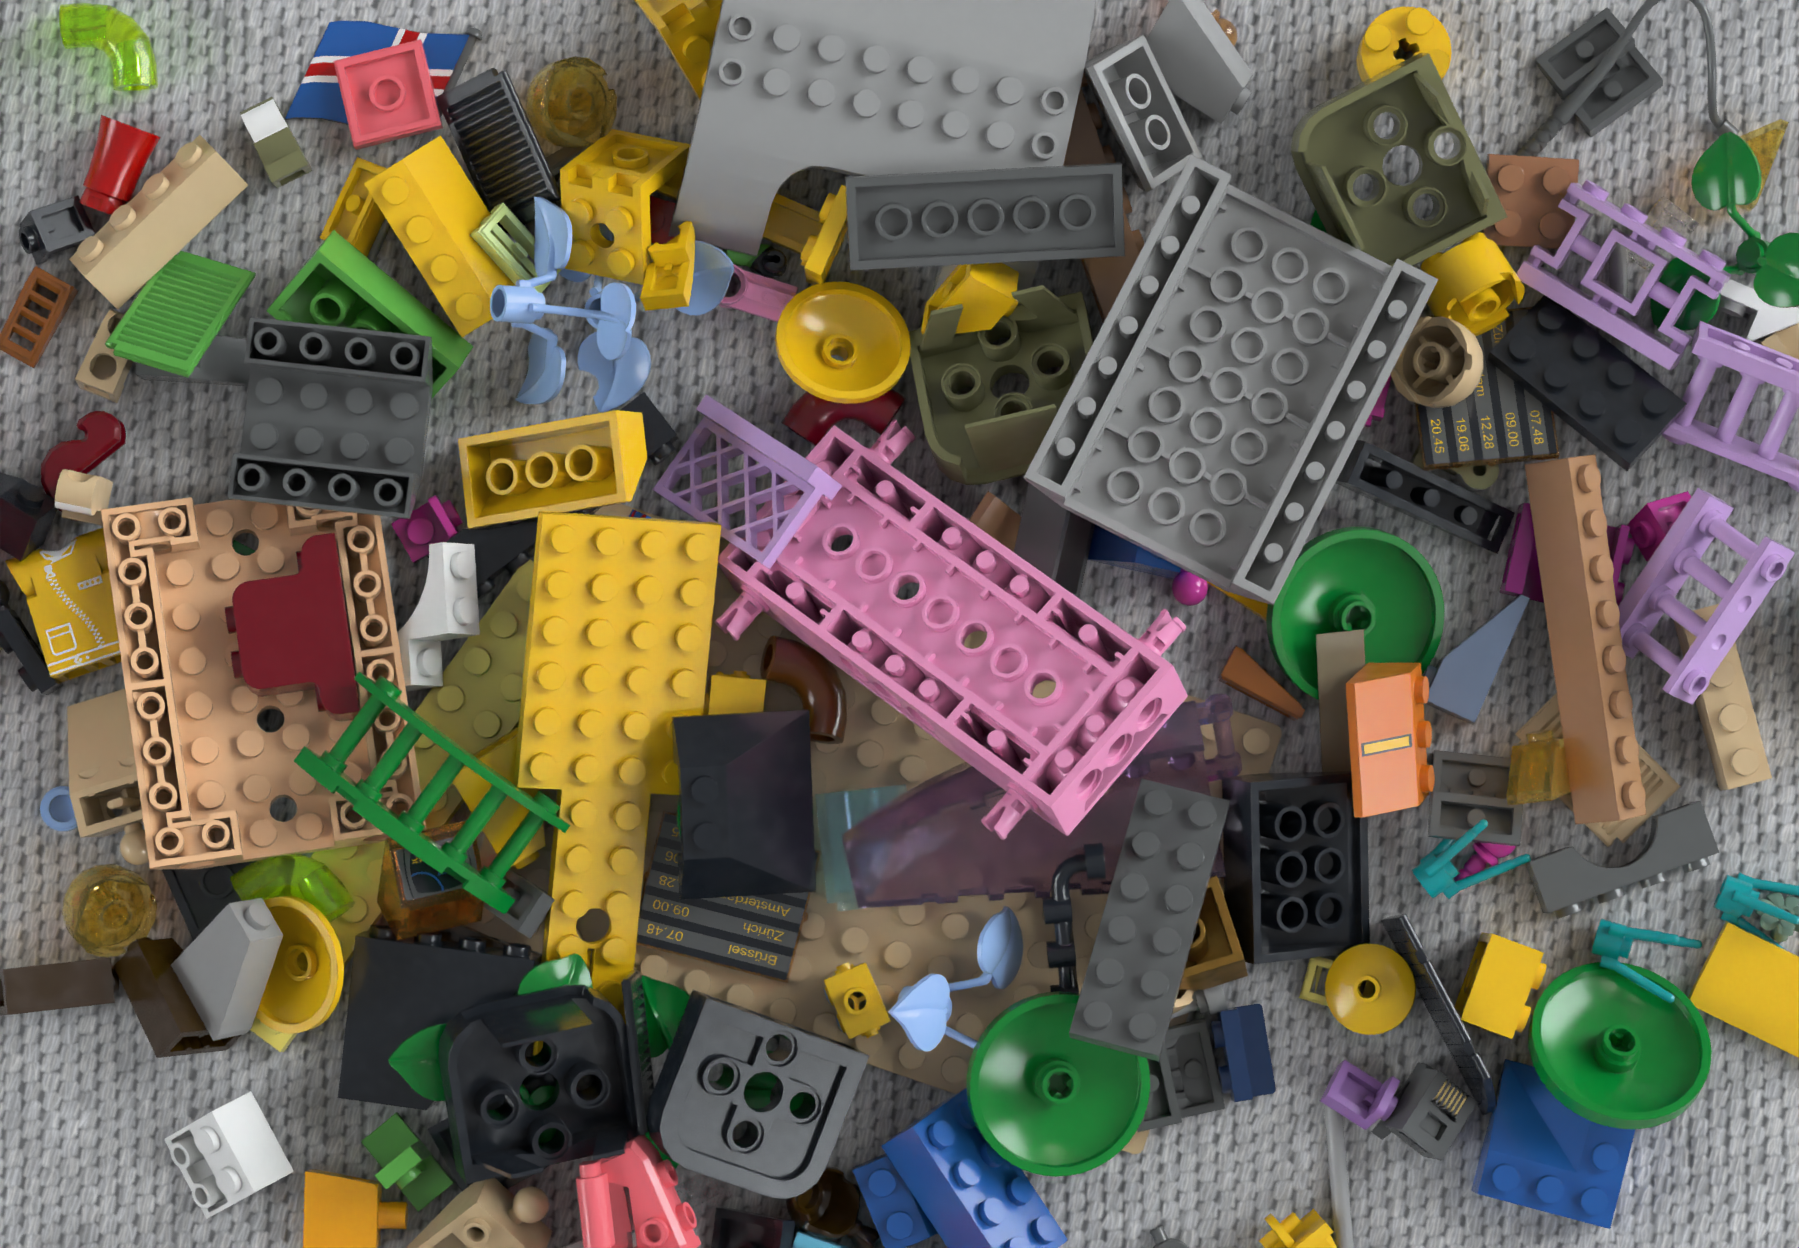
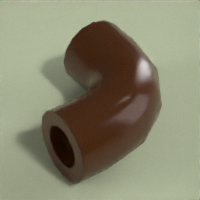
(814, 682)

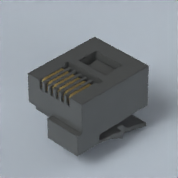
(1428, 1112)

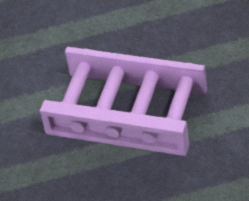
(1756, 366)
(1667, 571)

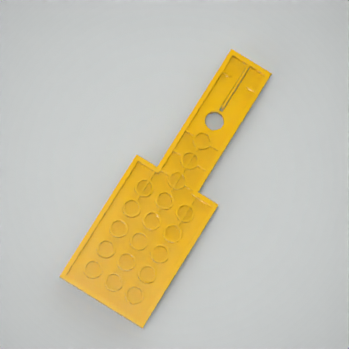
(606, 666)

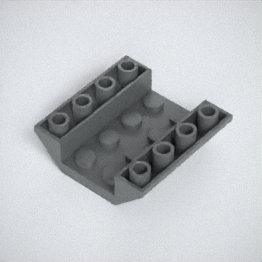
(334, 418)

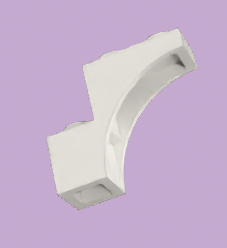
(444, 613)

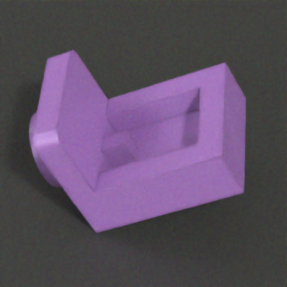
(1360, 1095)

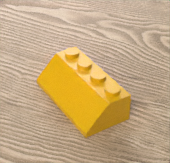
(433, 216)
(552, 467)

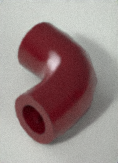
(814, 417)

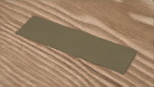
(1338, 660)

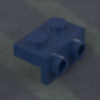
(1245, 1052)

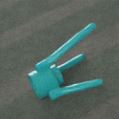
(1438, 871)
(1739, 899)
(1616, 941)

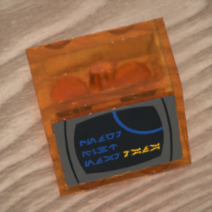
(419, 897)

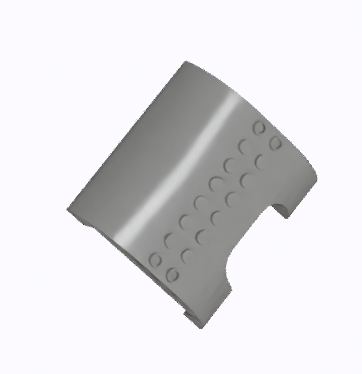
(876, 95)

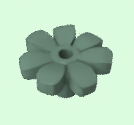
(1779, 928)

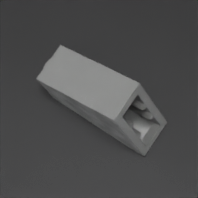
(1199, 59)
(230, 967)

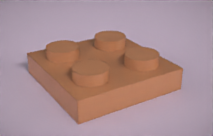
(1530, 196)

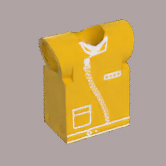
(71, 605)

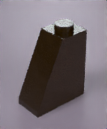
(57, 986)
(162, 1001)

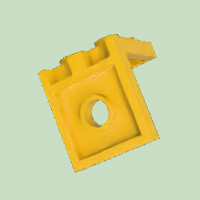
(688, 32)
(613, 187)

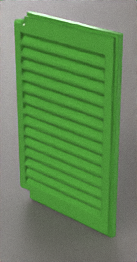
(179, 313)

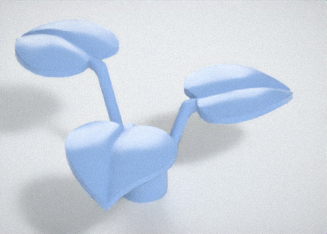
(524, 305)
(624, 377)
(927, 1005)

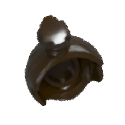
(832, 1210)

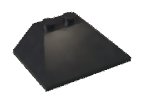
(745, 804)

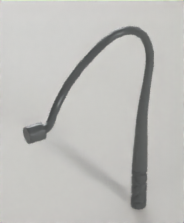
(1573, 102)

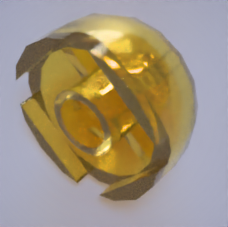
(571, 103)
(108, 909)

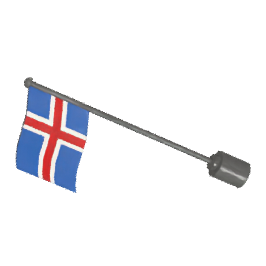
(320, 92)

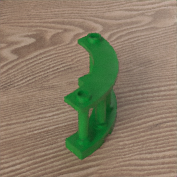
(408, 826)

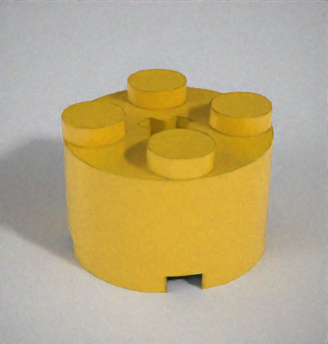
(1406, 28)
(1473, 284)

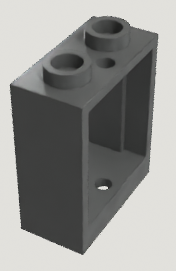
(1054, 540)

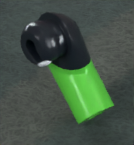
(767, 263)

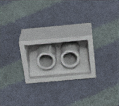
(1141, 112)

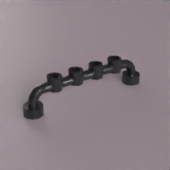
(1058, 911)

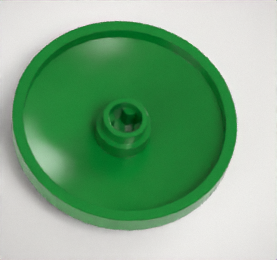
(1356, 583)
(1618, 1048)
(1049, 1097)

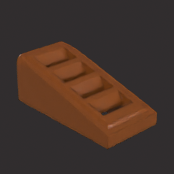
(58, 310)
(1251, 679)

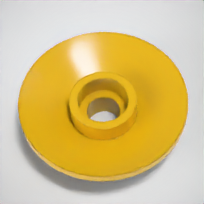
(1393, 989)

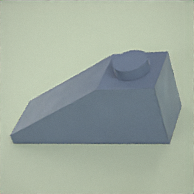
(1467, 671)

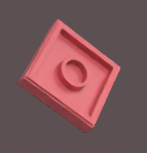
(388, 94)

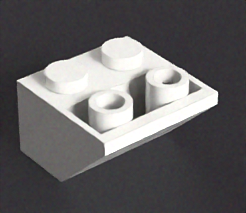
(228, 1155)

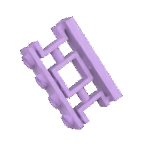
(1604, 306)

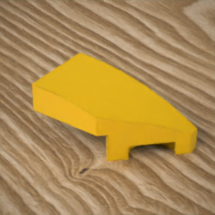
(671, 271)

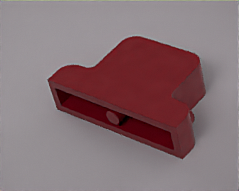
(298, 632)

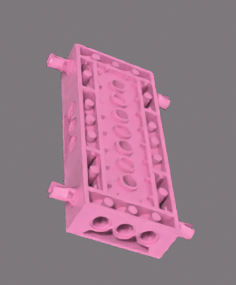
(912, 654)

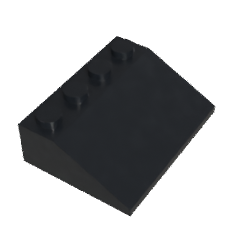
(1295, 865)

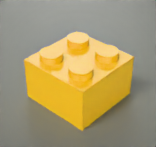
(1499, 985)

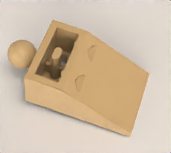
(105, 773)
(489, 1218)

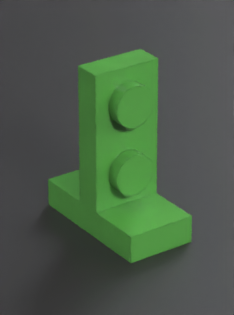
(406, 1162)

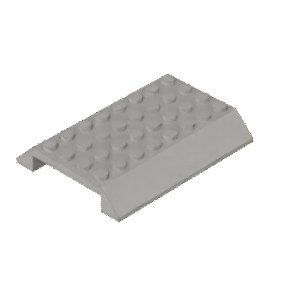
(1228, 385)

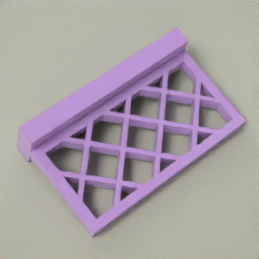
(772, 458)

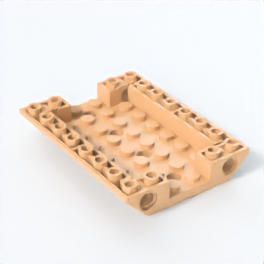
(195, 728)

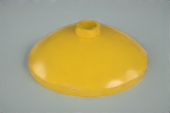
(846, 323)
(306, 969)

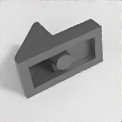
(529, 906)

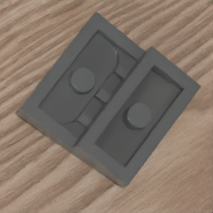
(1580, 53)
(1472, 790)
(1183, 1078)

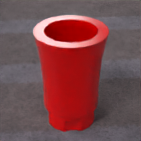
(116, 164)

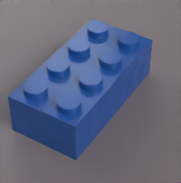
(967, 1186)

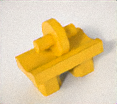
(1298, 1233)

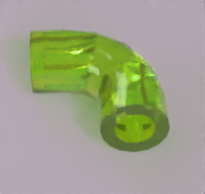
(115, 35)
(296, 877)

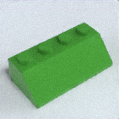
(350, 291)

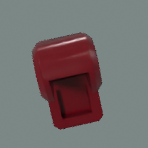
(102, 438)

